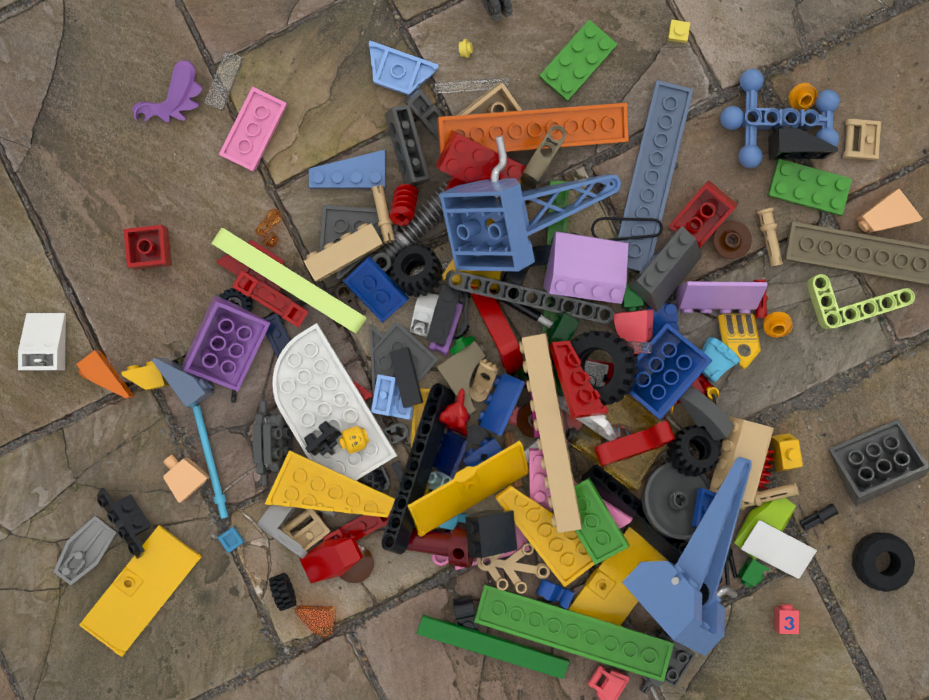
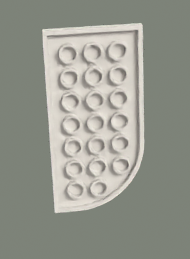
(316, 388)

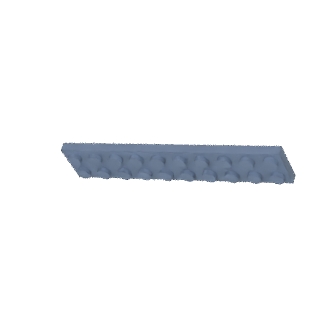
(654, 169)

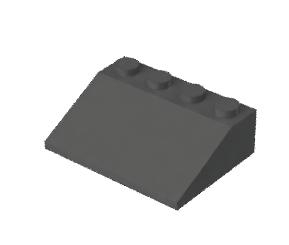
(878, 462)

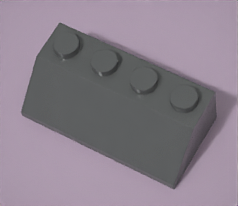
(666, 268)

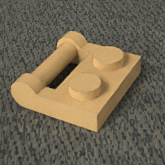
(867, 142)
(311, 533)

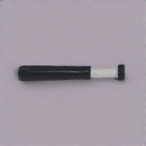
(528, 311)

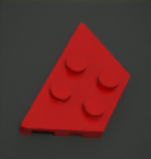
(236, 266)

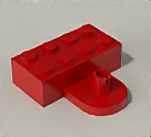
(471, 162)

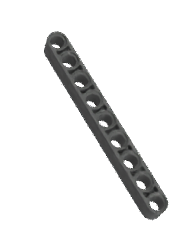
(538, 301)

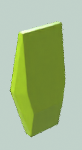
(774, 513)

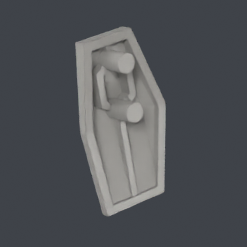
(84, 550)

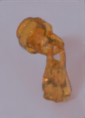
(272, 217)

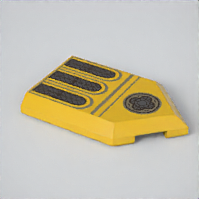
(741, 336)

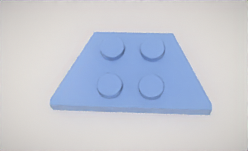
(398, 69)

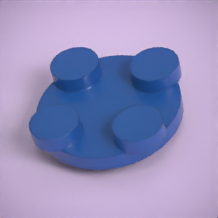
(664, 315)

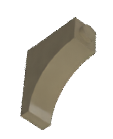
(460, 370)

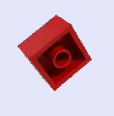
(147, 247)

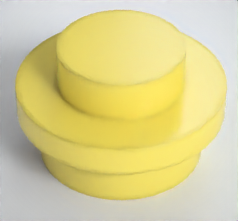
(465, 48)

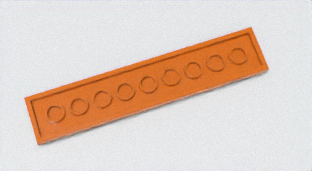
(528, 127)

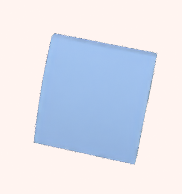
(388, 399)

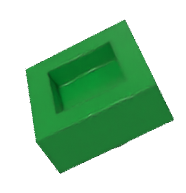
(461, 343)

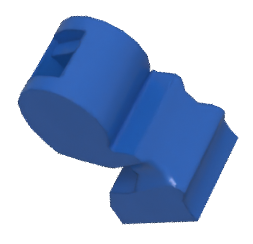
(554, 592)

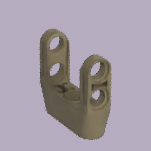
(542, 158)

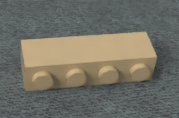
(343, 253)

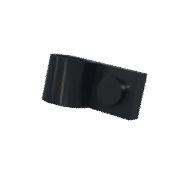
(465, 612)

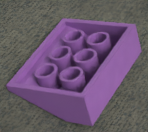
(225, 344)

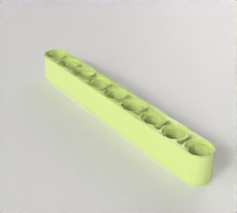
(289, 280)

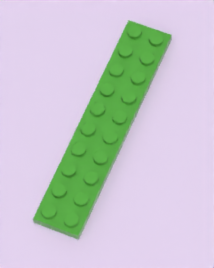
(574, 632)

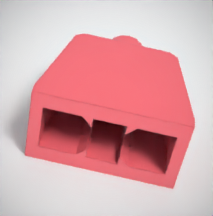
(635, 325)

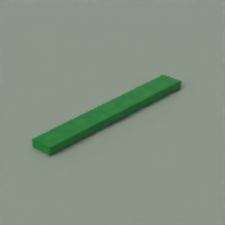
(492, 646)

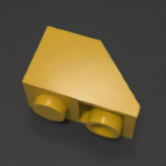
(146, 377)

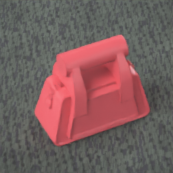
(611, 685)

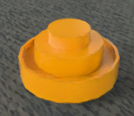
(802, 96)
(777, 324)

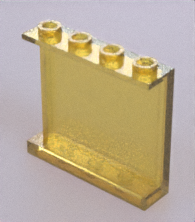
(629, 416)

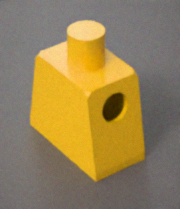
(787, 452)

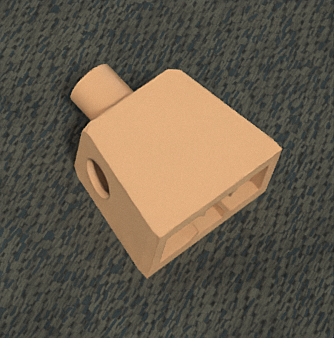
(184, 477)

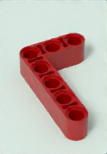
(500, 332)

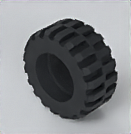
(622, 358)

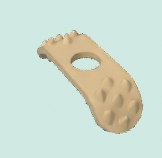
(481, 387)

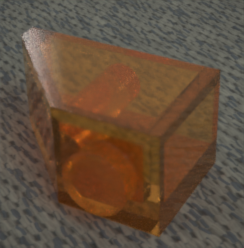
(318, 618)

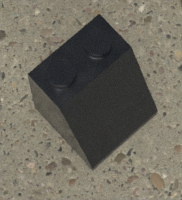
(491, 533)

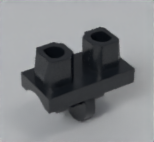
(324, 442)

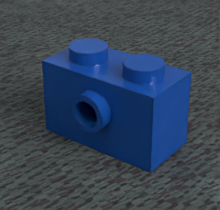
(488, 448)

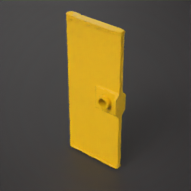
(469, 488)
(140, 591)
(604, 593)

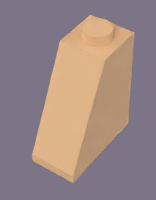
(889, 213)

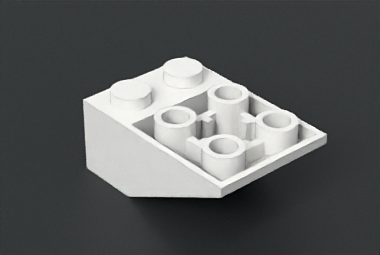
(43, 342)

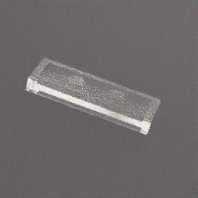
(224, 80)

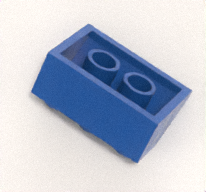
(501, 403)

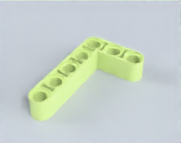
(856, 309)

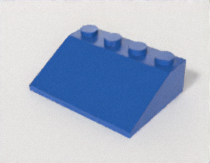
(667, 371)

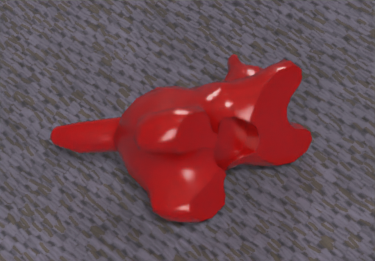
(456, 415)

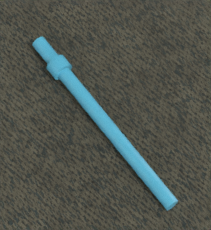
(219, 498)

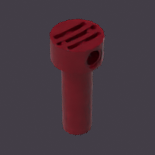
(451, 545)

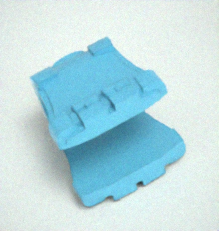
(722, 358)

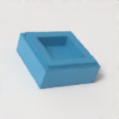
(231, 539)

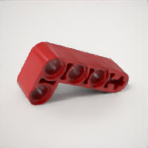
(634, 444)

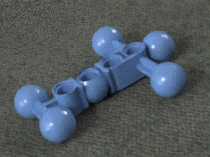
(733, 117)

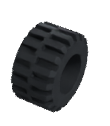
(410, 259)
(681, 456)

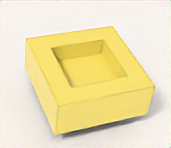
(678, 31)

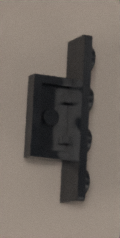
(127, 518)

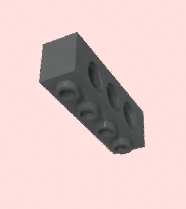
(407, 145)

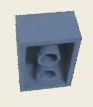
(189, 387)

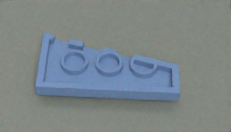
(351, 173)

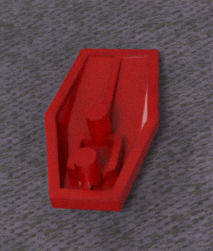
(331, 559)

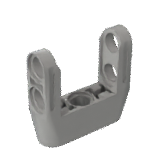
(273, 521)

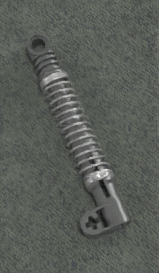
(403, 239)

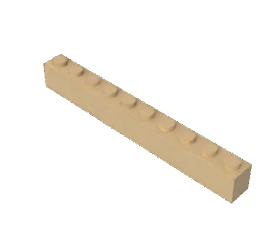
(551, 431)

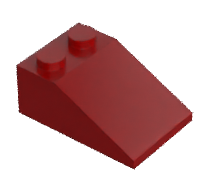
(704, 213)

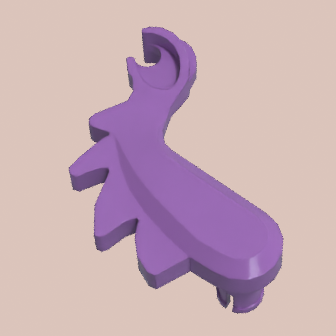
(179, 96)

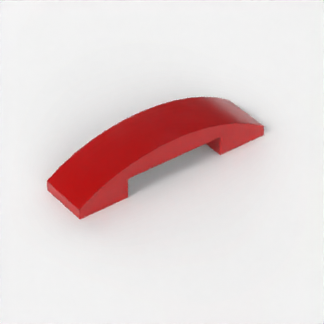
(270, 298)
(358, 527)

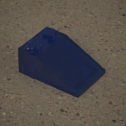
(450, 453)

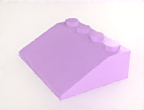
(587, 268)
(719, 296)

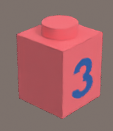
(786, 619)

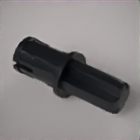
(818, 517)

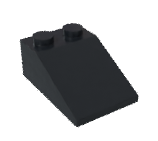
(797, 144)

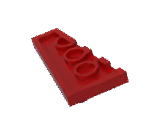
(578, 391)

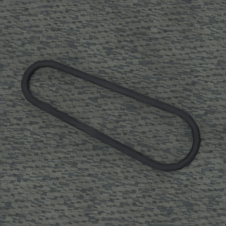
(631, 219)

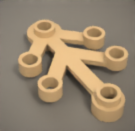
(510, 565)

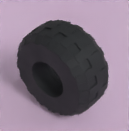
(900, 566)

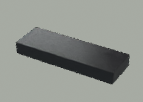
(406, 377)

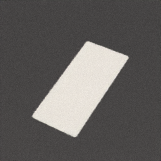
(778, 549)

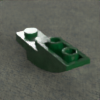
(560, 330)

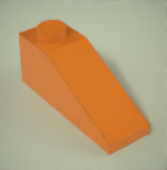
(100, 371)

